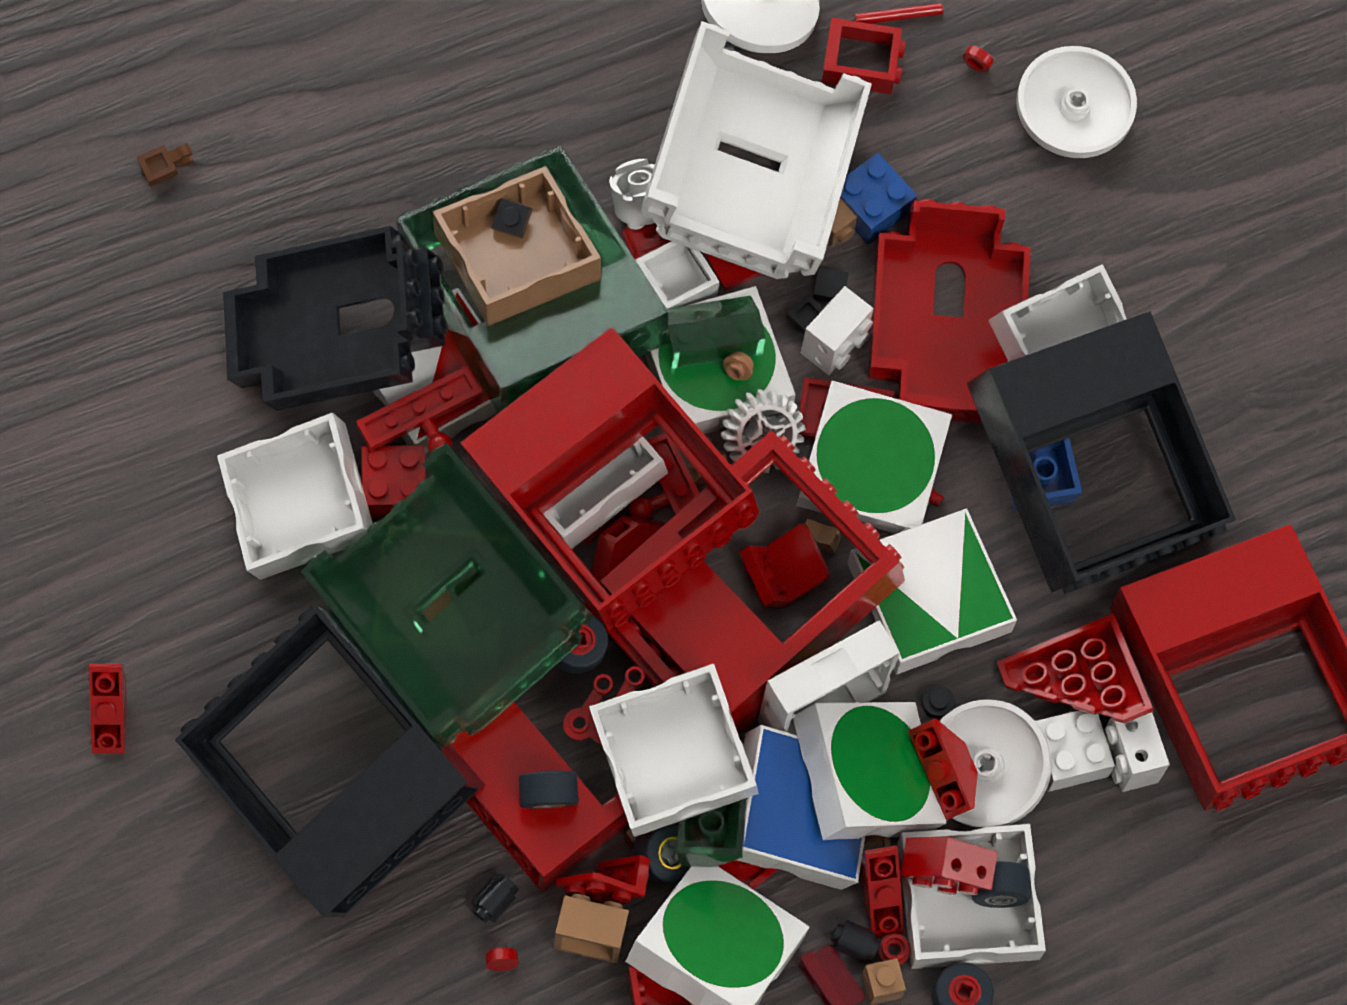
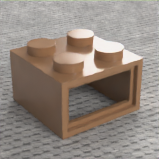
(591, 928)

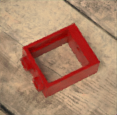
(866, 32)

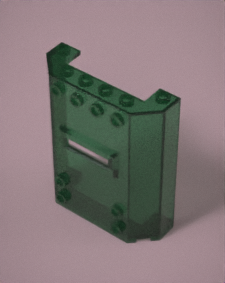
(488, 639)

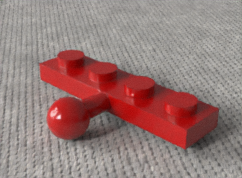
(420, 410)
(676, 486)

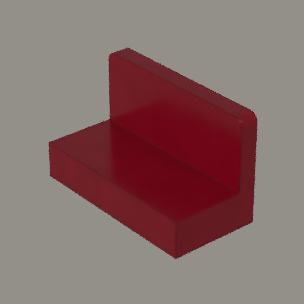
(830, 977)

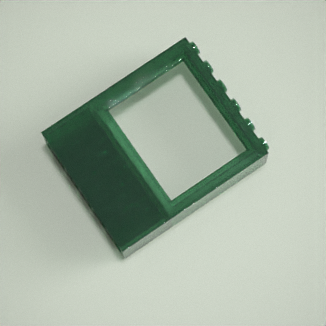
(532, 344)

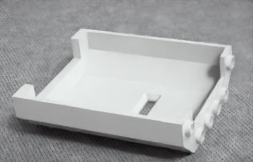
(738, 207)

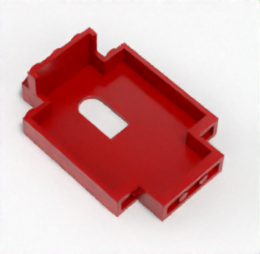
(940, 353)

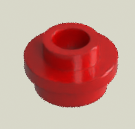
(896, 940)

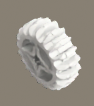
(787, 423)

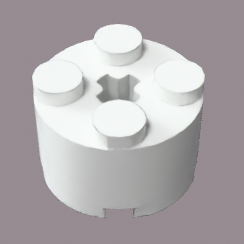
(629, 191)

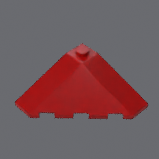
(1082, 669)

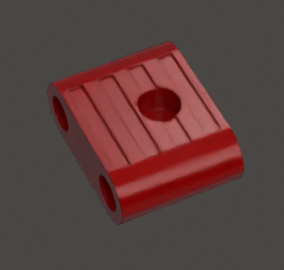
(643, 240)

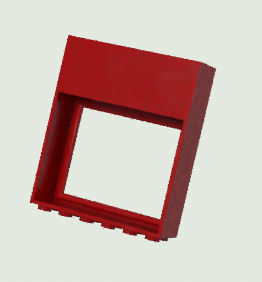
(572, 430)
(1220, 609)
(708, 624)
(546, 840)

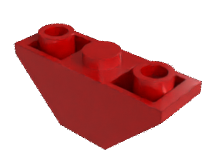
(620, 541)
(108, 708)
(946, 766)
(882, 890)

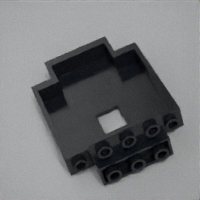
(289, 322)

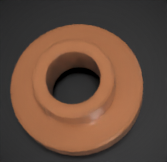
(738, 366)

